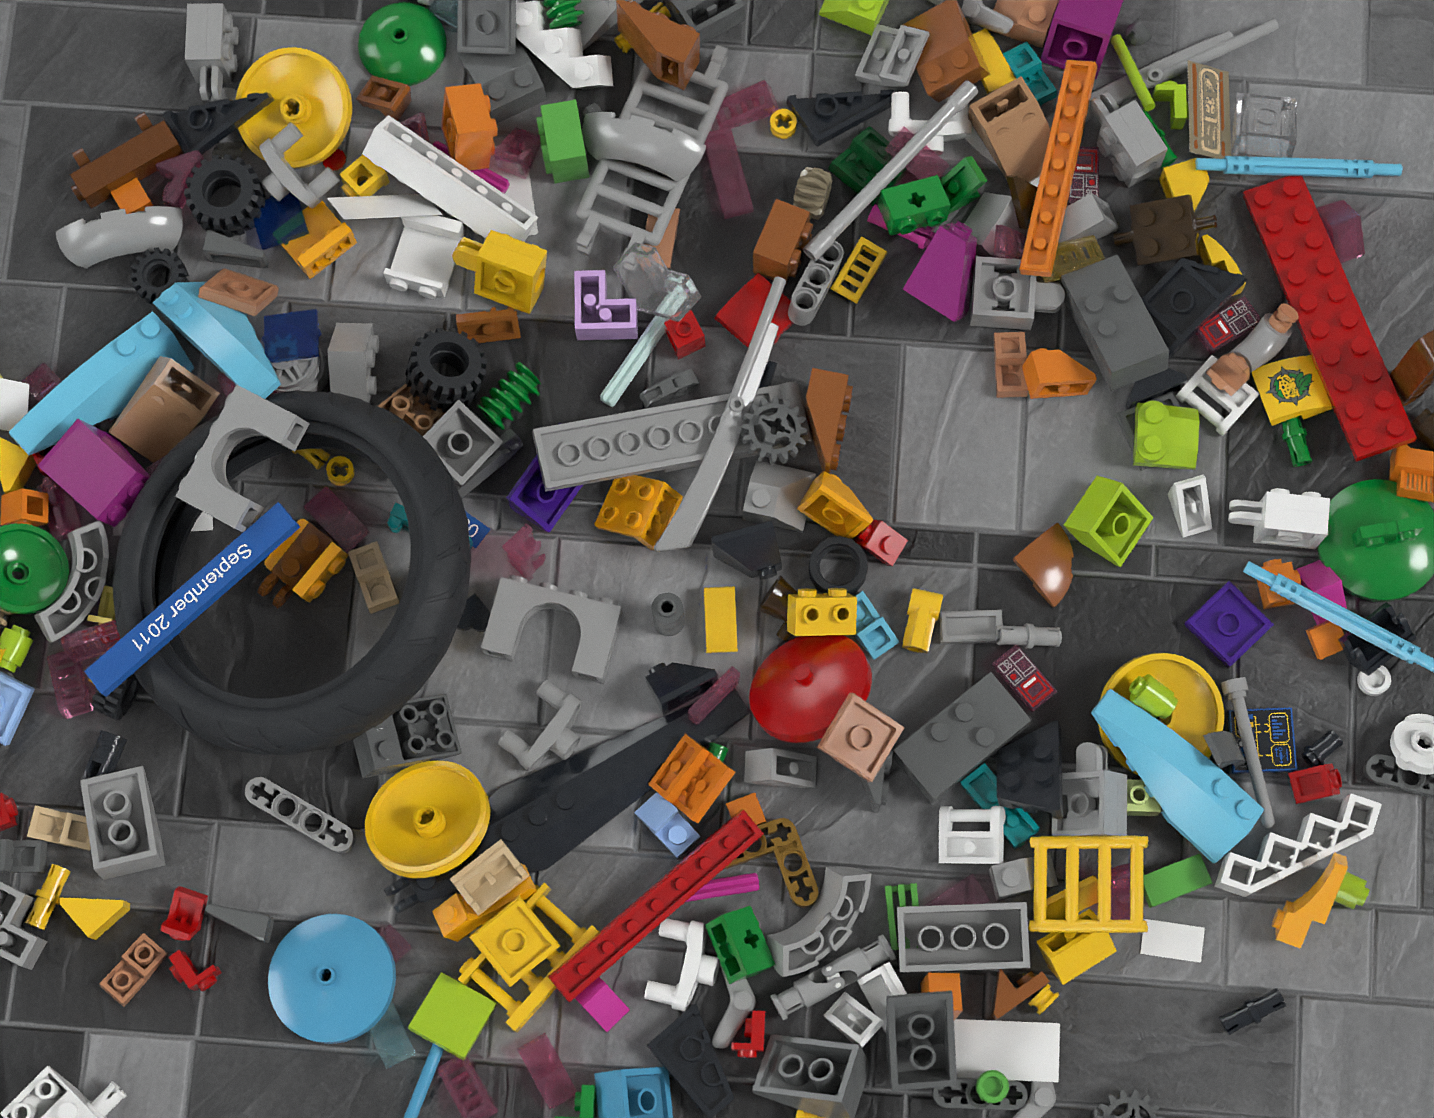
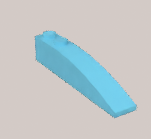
(220, 335)
(100, 385)
(1186, 784)

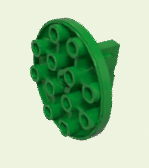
(1379, 541)

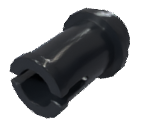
(1321, 749)

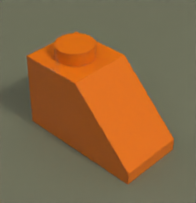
(1056, 375)

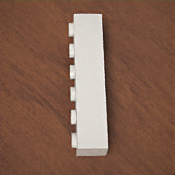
(446, 182)

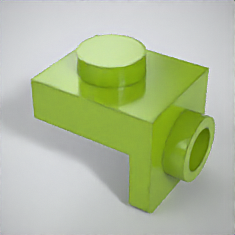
(1175, 94)

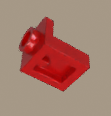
(1315, 783)
(755, 1030)

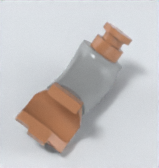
(1259, 347)

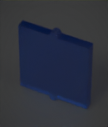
(280, 221)
(291, 336)

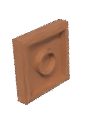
(238, 292)
(860, 737)

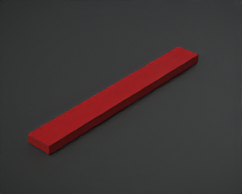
(655, 905)

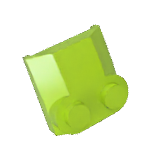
(1165, 436)

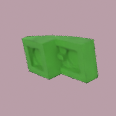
(1175, 880)

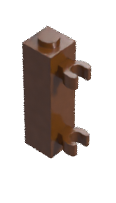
(124, 163)

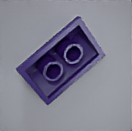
(535, 504)

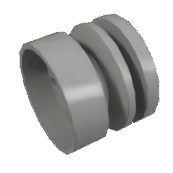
(302, 374)

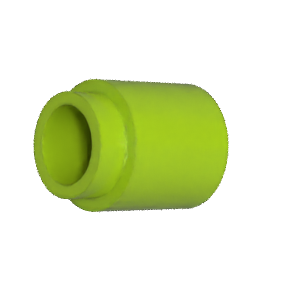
(16, 645)
(1152, 696)
(1352, 891)

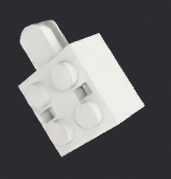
(1284, 518)

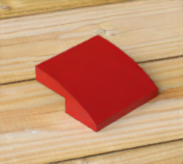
(745, 307)

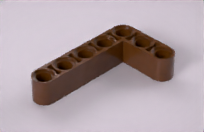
(1415, 370)

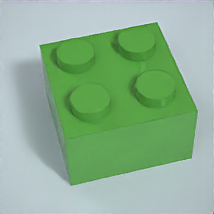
(562, 141)

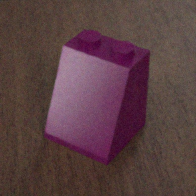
(1081, 31)
(946, 271)
(95, 472)

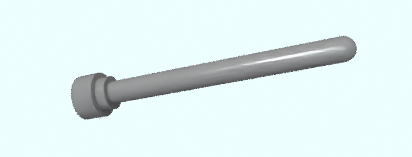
(1235, 690)

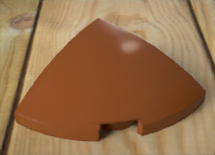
(1048, 564)

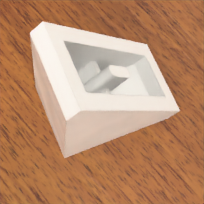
(1191, 505)
(853, 1020)

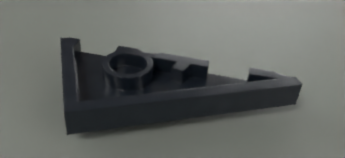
(834, 114)
(209, 124)

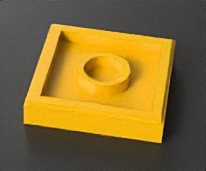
(514, 941)

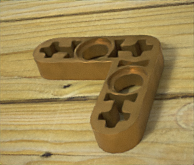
(781, 850)

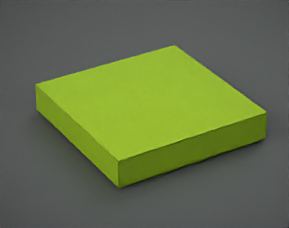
(452, 1016)

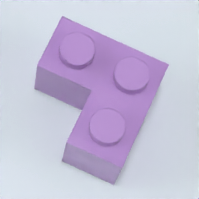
(602, 317)

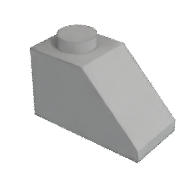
(780, 768)
(1017, 877)

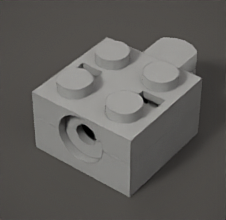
(210, 47)
(1128, 139)
(1007, 298)
(1092, 797)

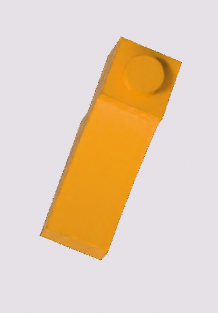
(1296, 917)
(459, 919)

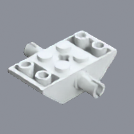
(55, 1097)

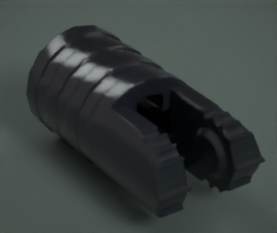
(104, 755)

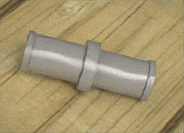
(1028, 635)

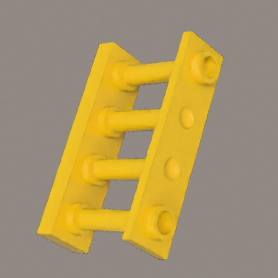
(540, 987)

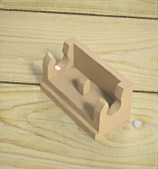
(489, 877)

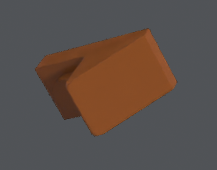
(385, 96)
(1008, 997)

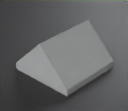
(989, 212)
(462, 442)

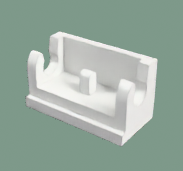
(877, 986)

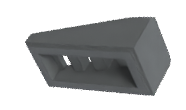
(229, 251)
(252, 923)

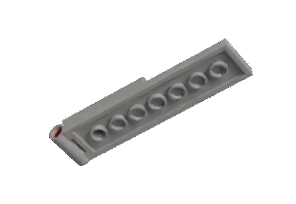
(644, 439)

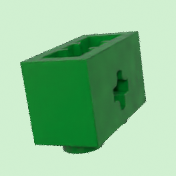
(914, 205)
(740, 944)

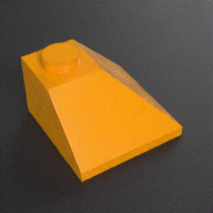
(834, 506)

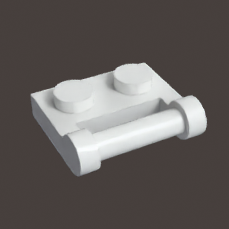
(1234, 404)
(971, 846)

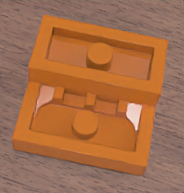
(691, 778)

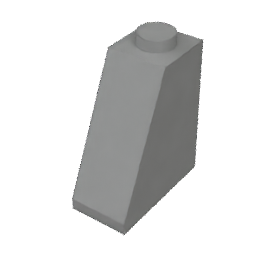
(1088, 218)

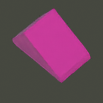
(1323, 582)
(602, 1004)

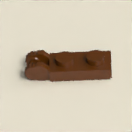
(295, 563)

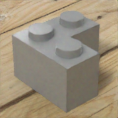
(351, 360)
(16, 943)

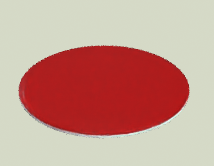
(336, 160)

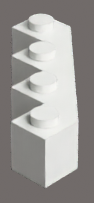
(560, 48)
(1315, 841)

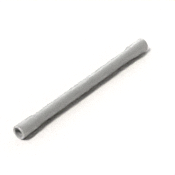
(827, 236)

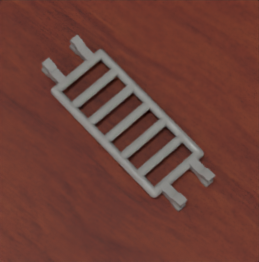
(675, 188)

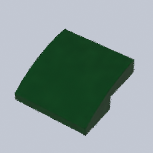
(864, 161)

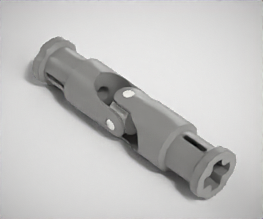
(810, 988)

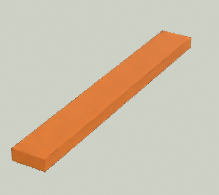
(1058, 168)

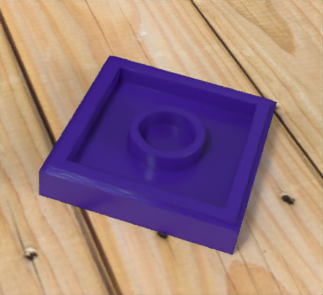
(1228, 624)

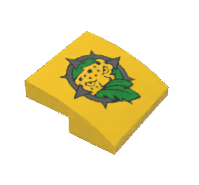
(1291, 389)

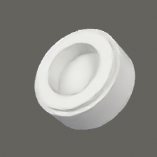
(1375, 683)

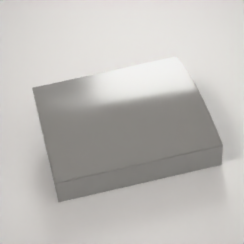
(891, 56)

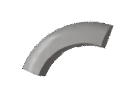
(641, 143)
(120, 234)
(84, 584)
(826, 923)

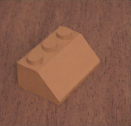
(1030, 19)

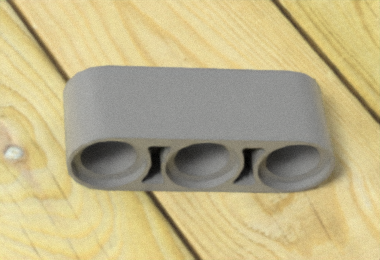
(812, 294)

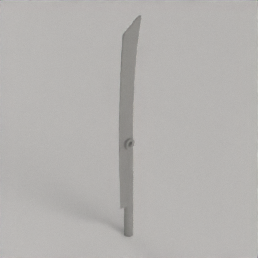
(1177, 63)
(697, 501)

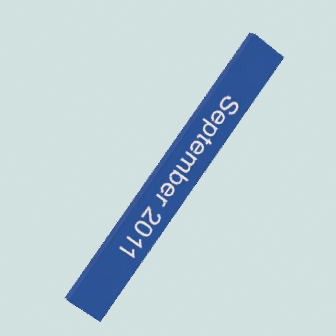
(192, 599)

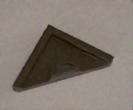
(1023, 199)

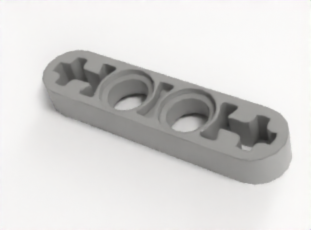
(300, 814)

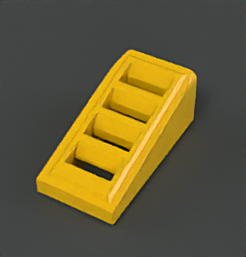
(862, 244)

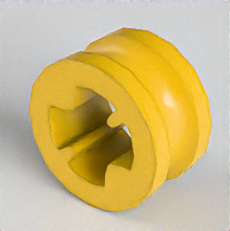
(784, 115)
(340, 480)
(1043, 999)

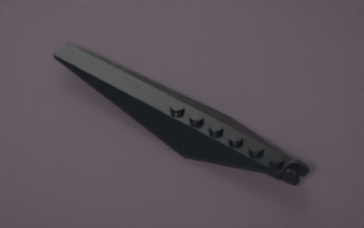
(571, 800)

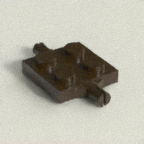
(1165, 230)

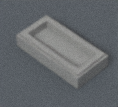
(969, 626)

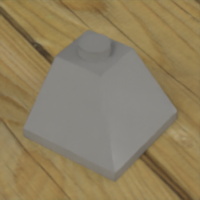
(775, 495)

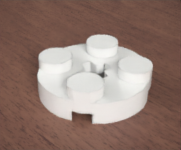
(1405, 747)

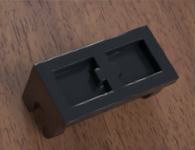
(1368, 656)

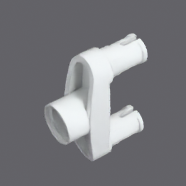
(957, 128)
(696, 966)

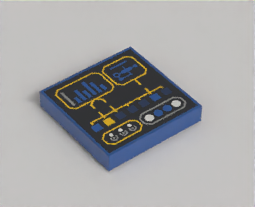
(1273, 739)

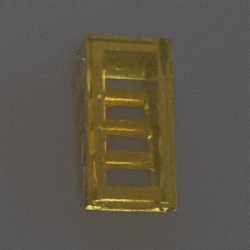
(1076, 245)

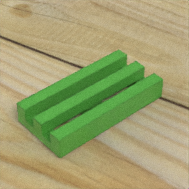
(901, 889)

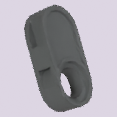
(670, 389)

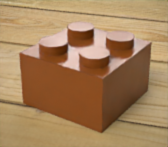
(781, 241)

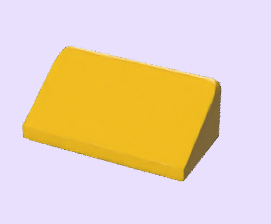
(1087, 897)

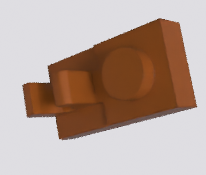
(490, 325)

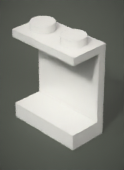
(425, 255)

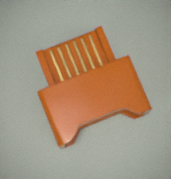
(1413, 473)

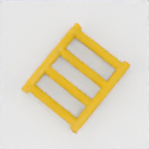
(1104, 923)

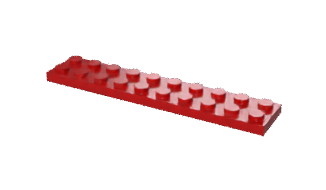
(1329, 317)

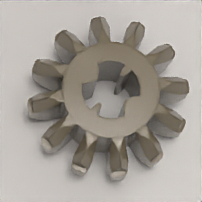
(813, 191)

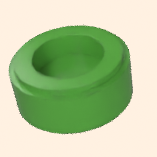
(992, 1086)

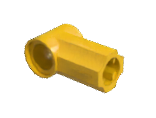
(922, 612)

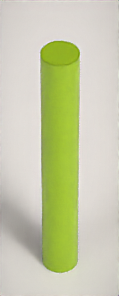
(1132, 72)

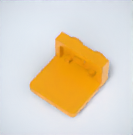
(315, 579)

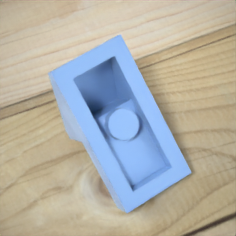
(667, 824)

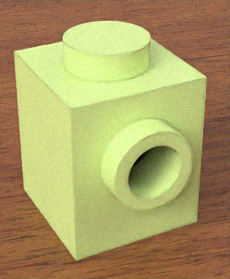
(1139, 801)

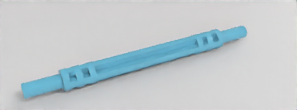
(1298, 167)
(1341, 616)

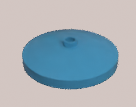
(358, 986)

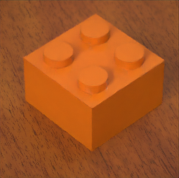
(468, 126)

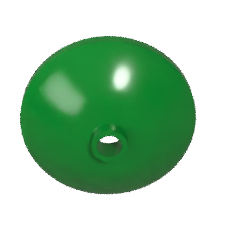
(403, 59)
(39, 561)

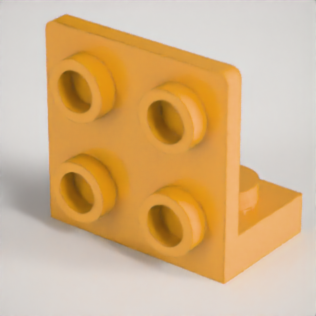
(325, 242)
(638, 508)

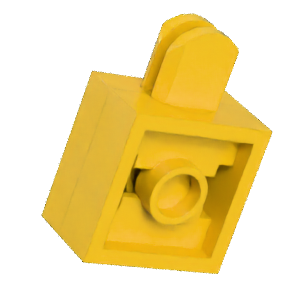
(504, 269)

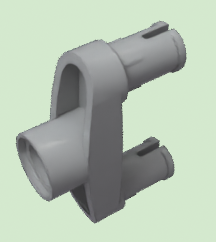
(284, 178)
(555, 737)

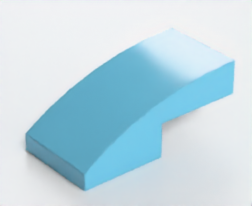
(872, 628)

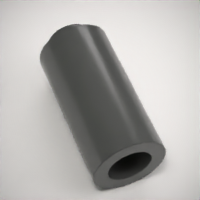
(668, 623)

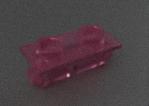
(925, 163)
(61, 510)

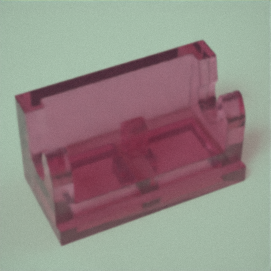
(521, 549)

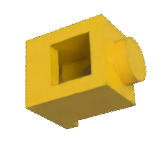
(362, 170)

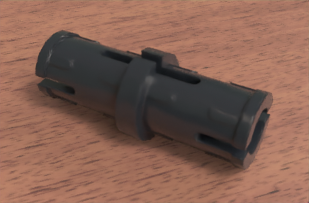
(1252, 1011)

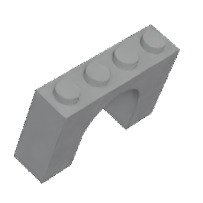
(241, 418)
(519, 601)

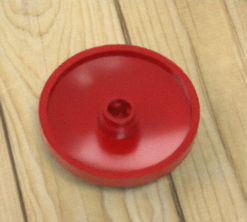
(806, 684)

